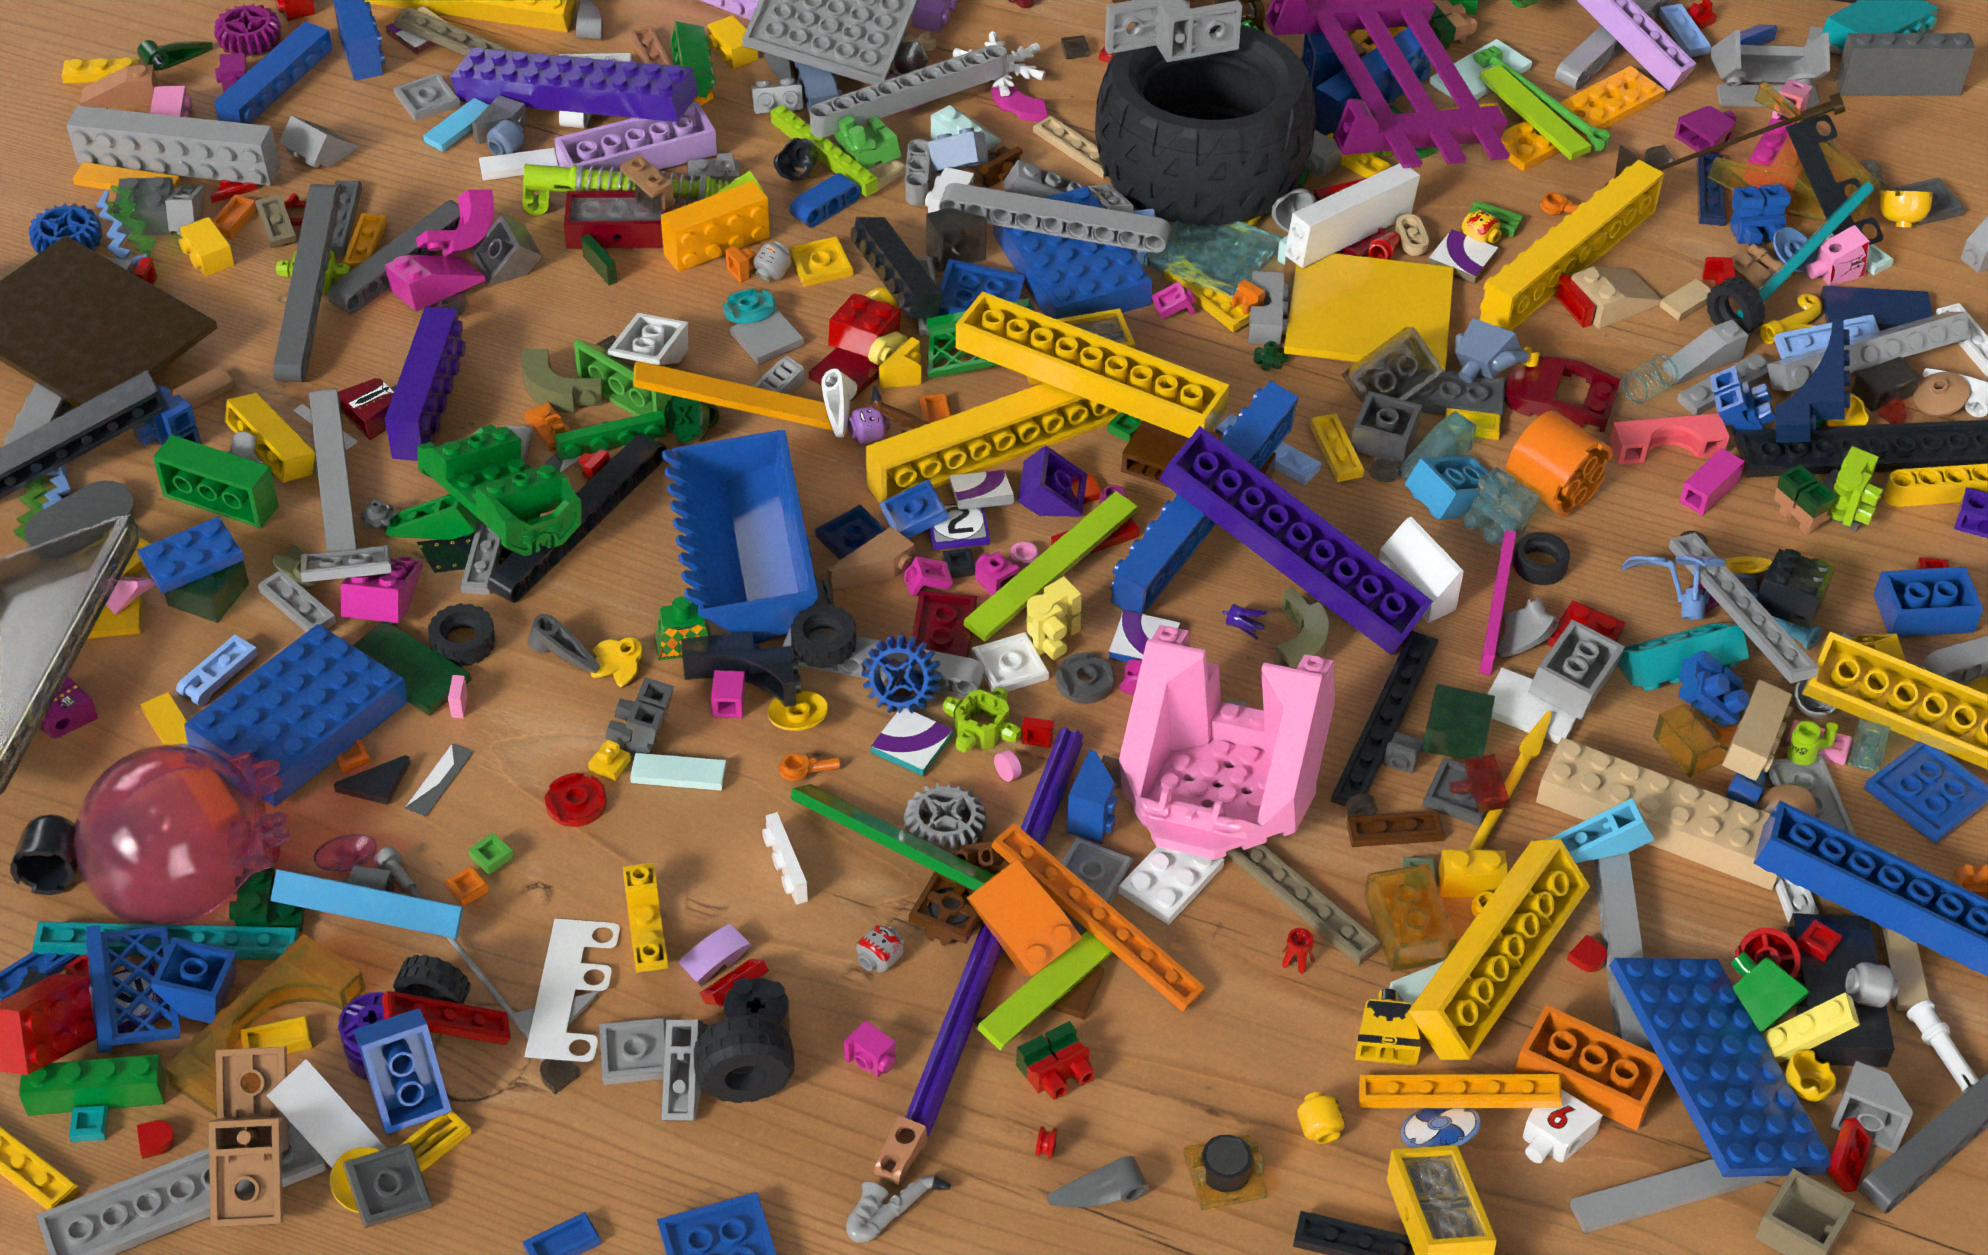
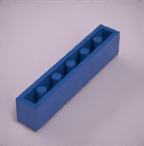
(274, 74)

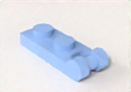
(216, 670)

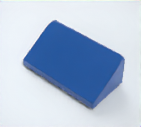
(1758, 35)

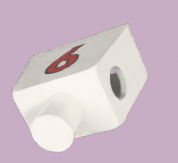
(1560, 1130)

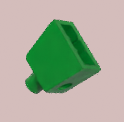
(1766, 990)

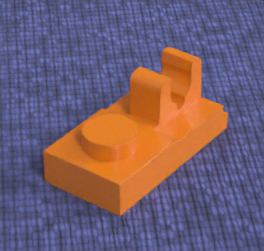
(546, 424)

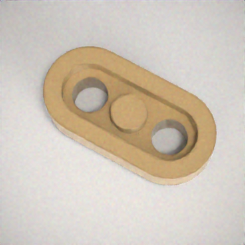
(1412, 234)

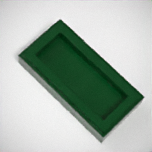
(599, 259)

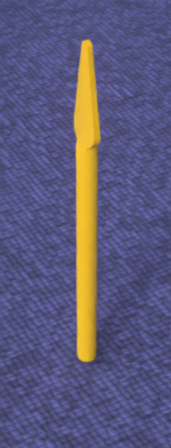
(1529, 749)

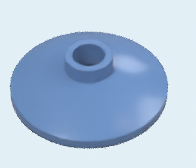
(1787, 242)

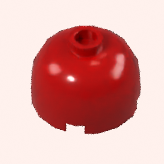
(1774, 945)

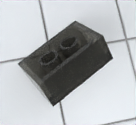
(1394, 368)

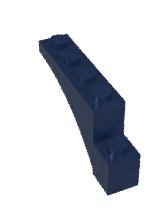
(1821, 395)

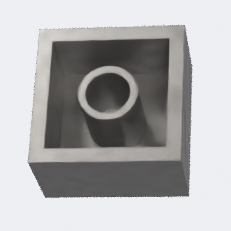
(1385, 427)

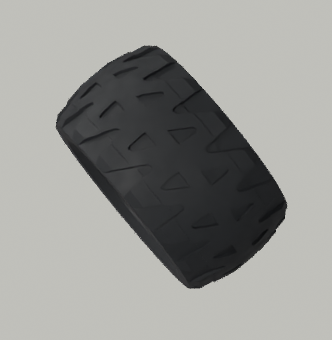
(1208, 131)

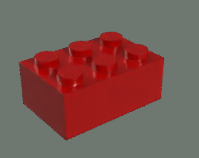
(45, 1023)

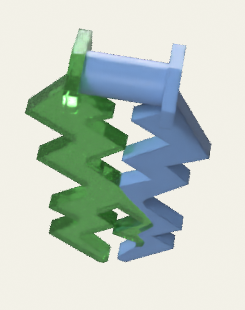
(122, 219)
(37, 491)

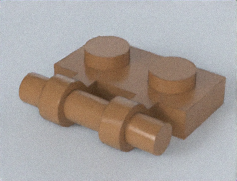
(1750, 266)

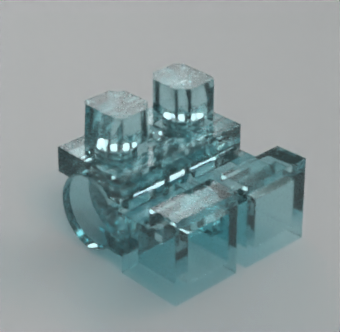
(1500, 506)

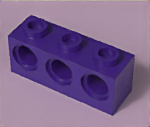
(1973, 513)

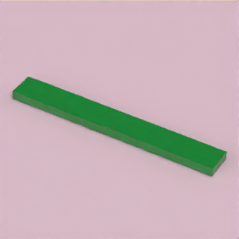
(891, 836)

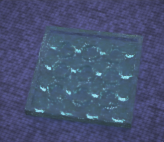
(1215, 255)

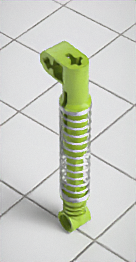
(577, 178)

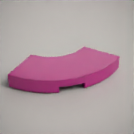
(1017, 103)

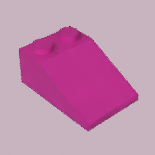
(427, 279)

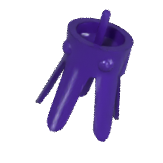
(1238, 618)

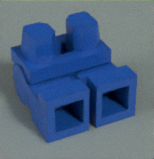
(1758, 212)
(1740, 403)
(175, 421)
(1712, 689)

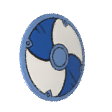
(1440, 1127)

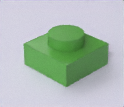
(491, 853)

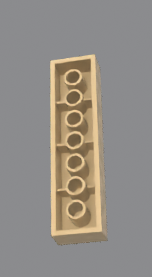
(1678, 814)

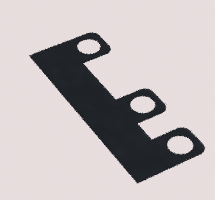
(1828, 192)

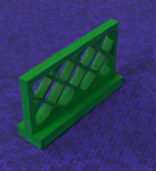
(944, 329)

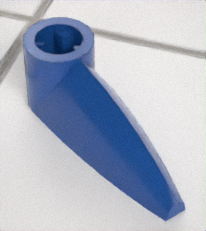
(1745, 789)

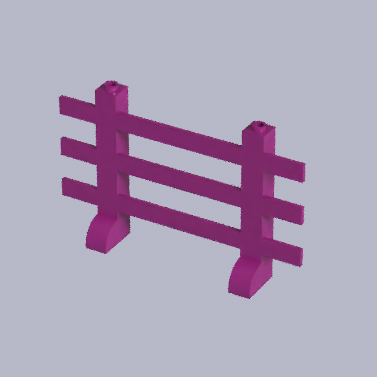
(1370, 123)

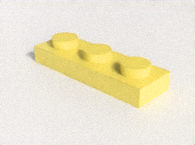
(1812, 1027)

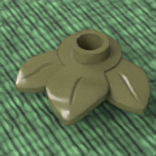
(291, 565)

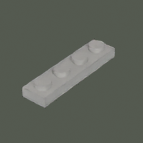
(1701, 396)

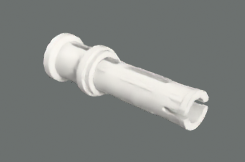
(1937, 1034)

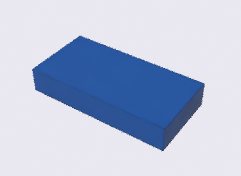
(567, 1238)

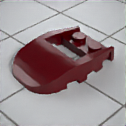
(1534, 389)

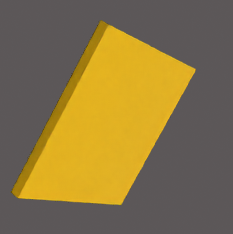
(1357, 303)

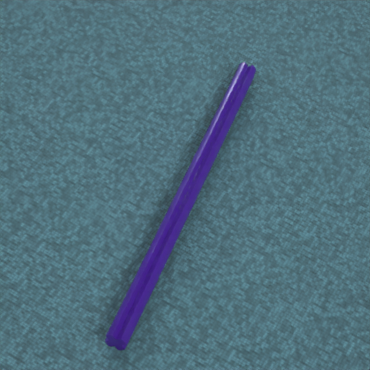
(986, 949)

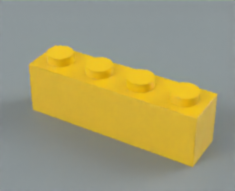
(275, 440)

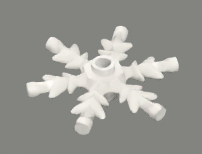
(1019, 56)

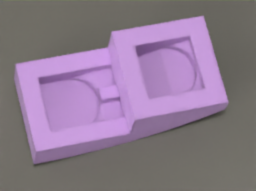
(713, 952)

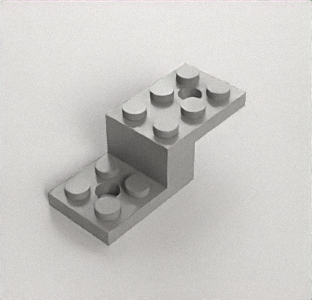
(1173, 27)

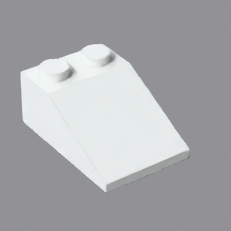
(652, 340)

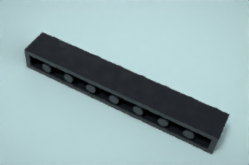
(79, 431)

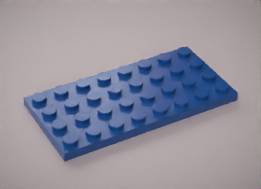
(1721, 1067)

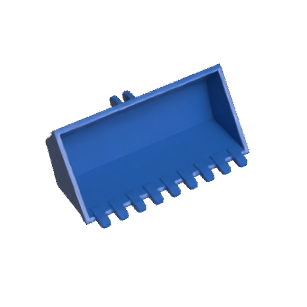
(742, 533)

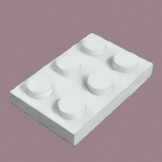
(1168, 881)

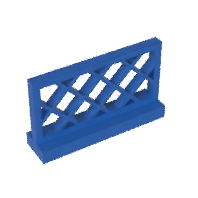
(102, 987)

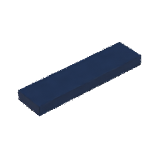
(1710, 193)

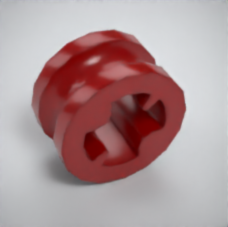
(1046, 1142)

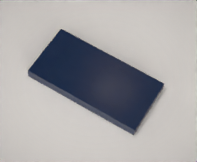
(1887, 305)

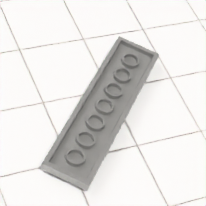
(155, 1203)

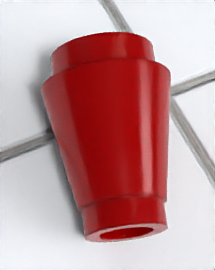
(1384, 246)

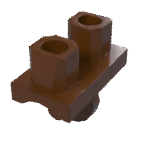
(998, 168)
(982, 856)

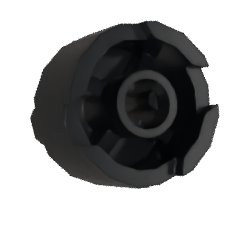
(760, 998)

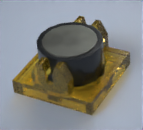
(1223, 1169)

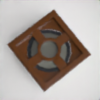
(948, 911)

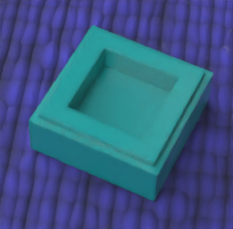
(89, 1123)

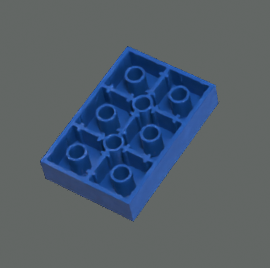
(1072, 274)
(301, 708)

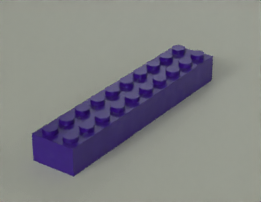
(576, 84)
(1295, 540)

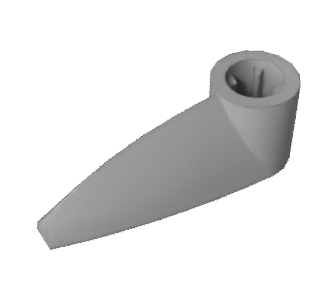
(589, 21)

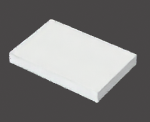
(1523, 710)

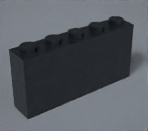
(1872, 1039)

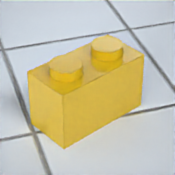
(726, 39)
(206, 246)
(1470, 872)

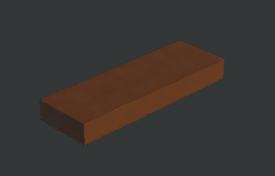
(1395, 828)

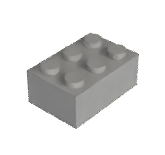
(1576, 669)

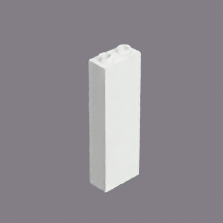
(1350, 215)

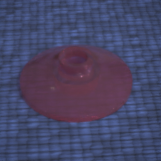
(344, 852)

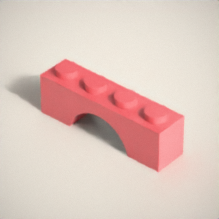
(1697, 433)

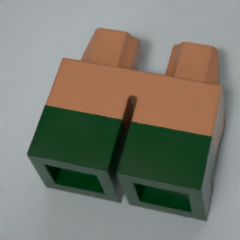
(1450, 23)
(1804, 498)

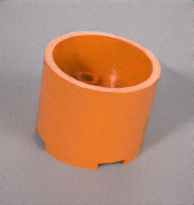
(1559, 462)

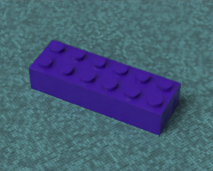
(425, 382)

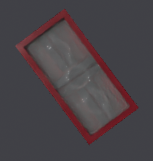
(611, 219)

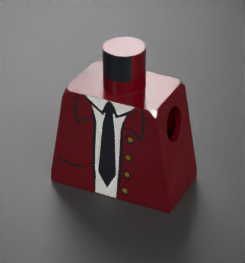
(367, 406)

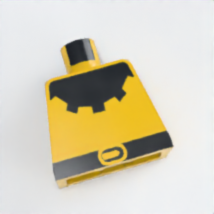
(1388, 1031)

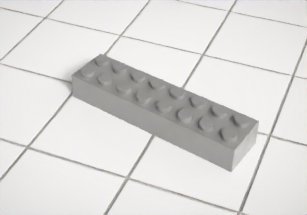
(174, 145)

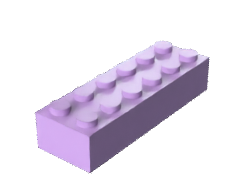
(658, 141)

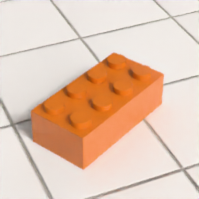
(1593, 1066)

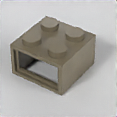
(1804, 1217)

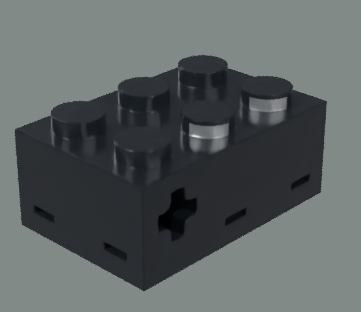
(1795, 587)

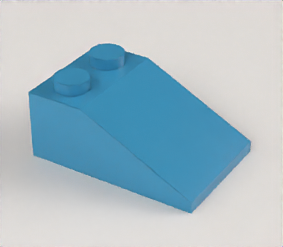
(1446, 484)

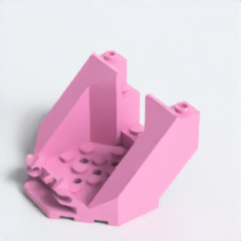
(1186, 733)

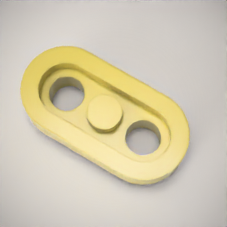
(885, 346)

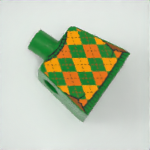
(676, 623)

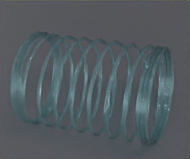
(1643, 381)

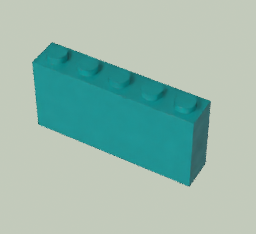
(1880, 17)

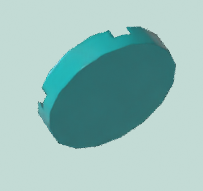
(749, 306)

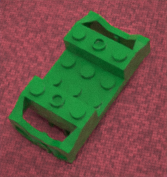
(503, 489)

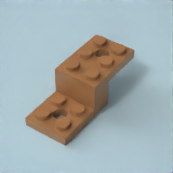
(247, 1138)

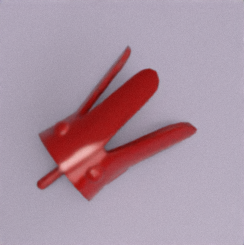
(1298, 942)

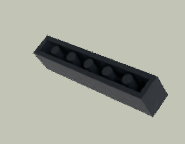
(896, 267)

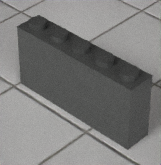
(1904, 64)

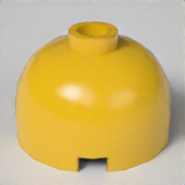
(1905, 206)

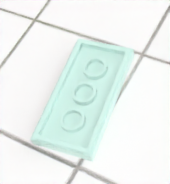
(1471, 70)

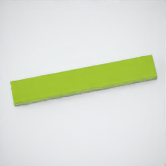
(1535, 112)
(1043, 990)

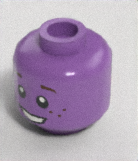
(868, 425)

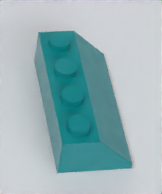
(1661, 658)

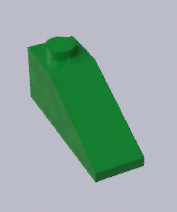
(436, 519)

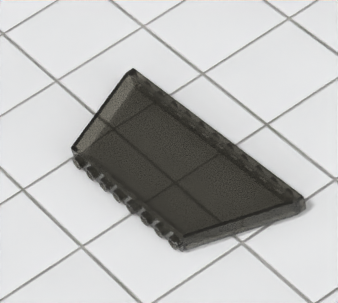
(46, 614)

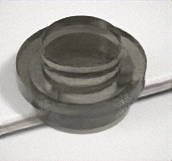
(1384, 469)

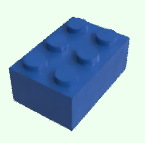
(359, 38)
(1928, 601)
(402, 1070)

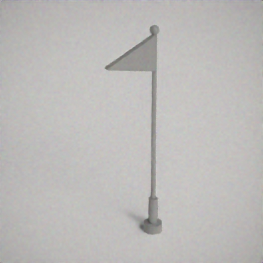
(390, 859)

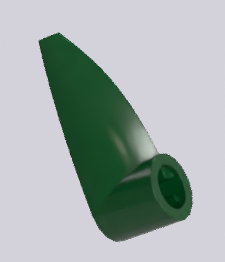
(171, 53)

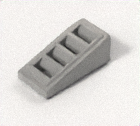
(785, 369)

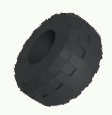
(743, 1058)

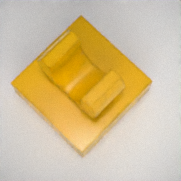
(609, 760)

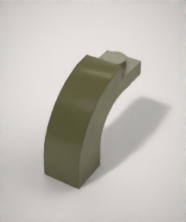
(559, 391)
(1313, 629)

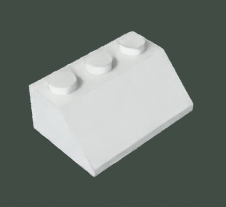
(1425, 566)

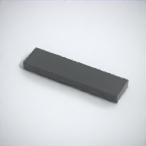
(349, 199)

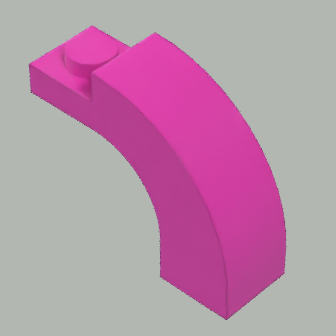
(475, 220)

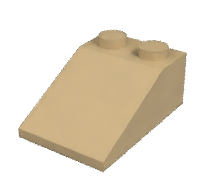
(1615, 293)

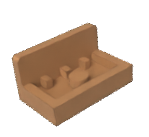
(649, 179)

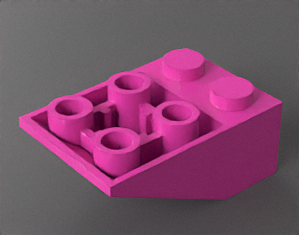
(381, 595)

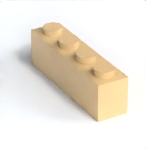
(1759, 731)

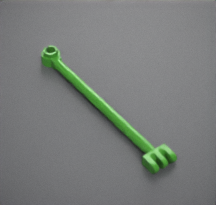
(1597, 137)

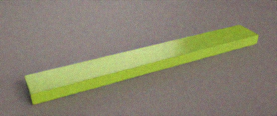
(1050, 566)

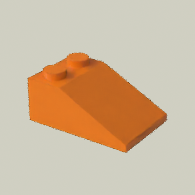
(1023, 918)

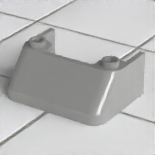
(1772, 64)

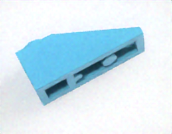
(1607, 833)

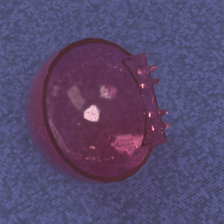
(176, 831)

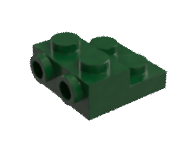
(256, 909)

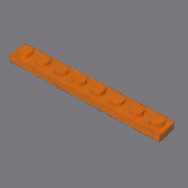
(1100, 918)

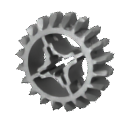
(945, 810)

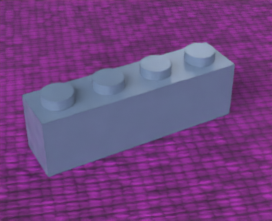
(816, 84)

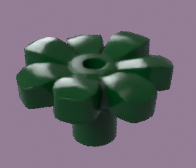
(1270, 356)

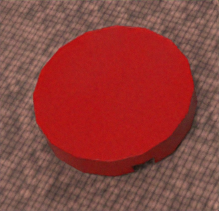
(575, 800)

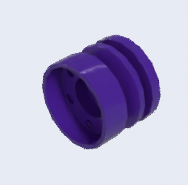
(357, 1014)

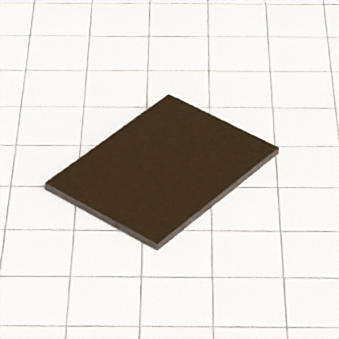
(90, 323)

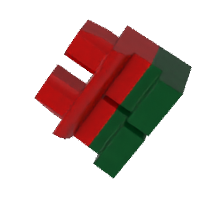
(1054, 1059)

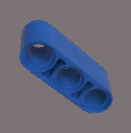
(825, 200)

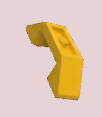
(645, 917)

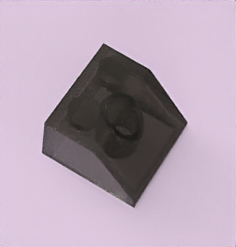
(955, 236)

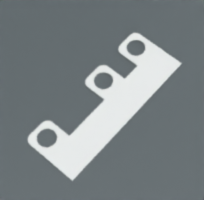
(560, 978)

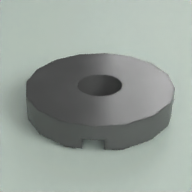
(1085, 690)

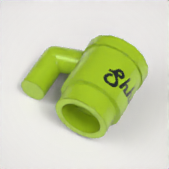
(1807, 741)

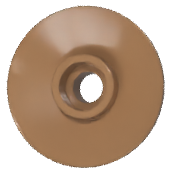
(1941, 394)

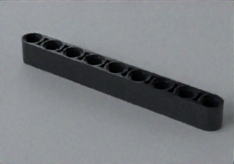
(598, 499)

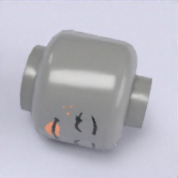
(772, 261)

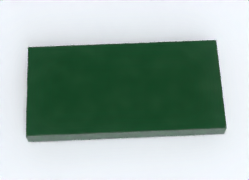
(424, 670)

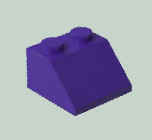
(1048, 483)

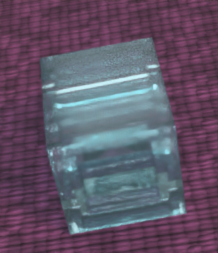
(1868, 745)

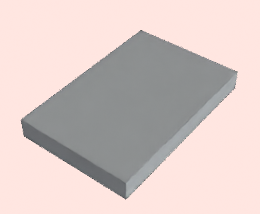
(345, 563)

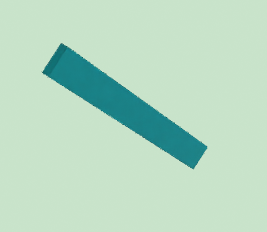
(1813, 242)
(247, 941)

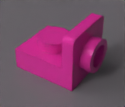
(1173, 300)
(927, 573)

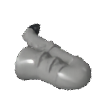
(873, 1216)

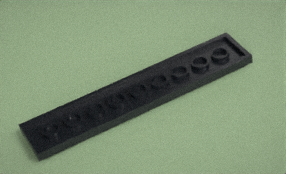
(1895, 445)

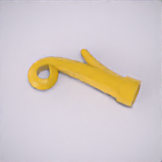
(1812, 308)

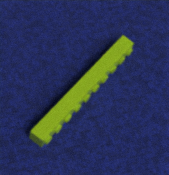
(828, 152)

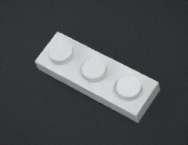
(785, 859)

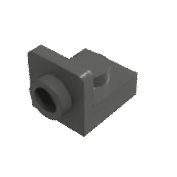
(1403, 752)

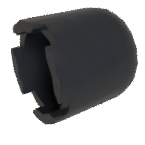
(46, 855)

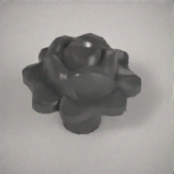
(378, 514)

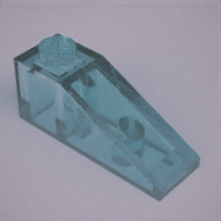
(1448, 438)

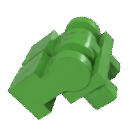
(867, 143)

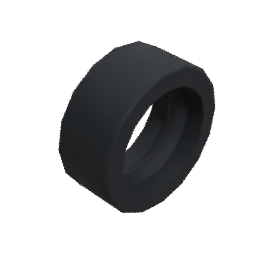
(1543, 543)

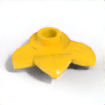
(615, 661)

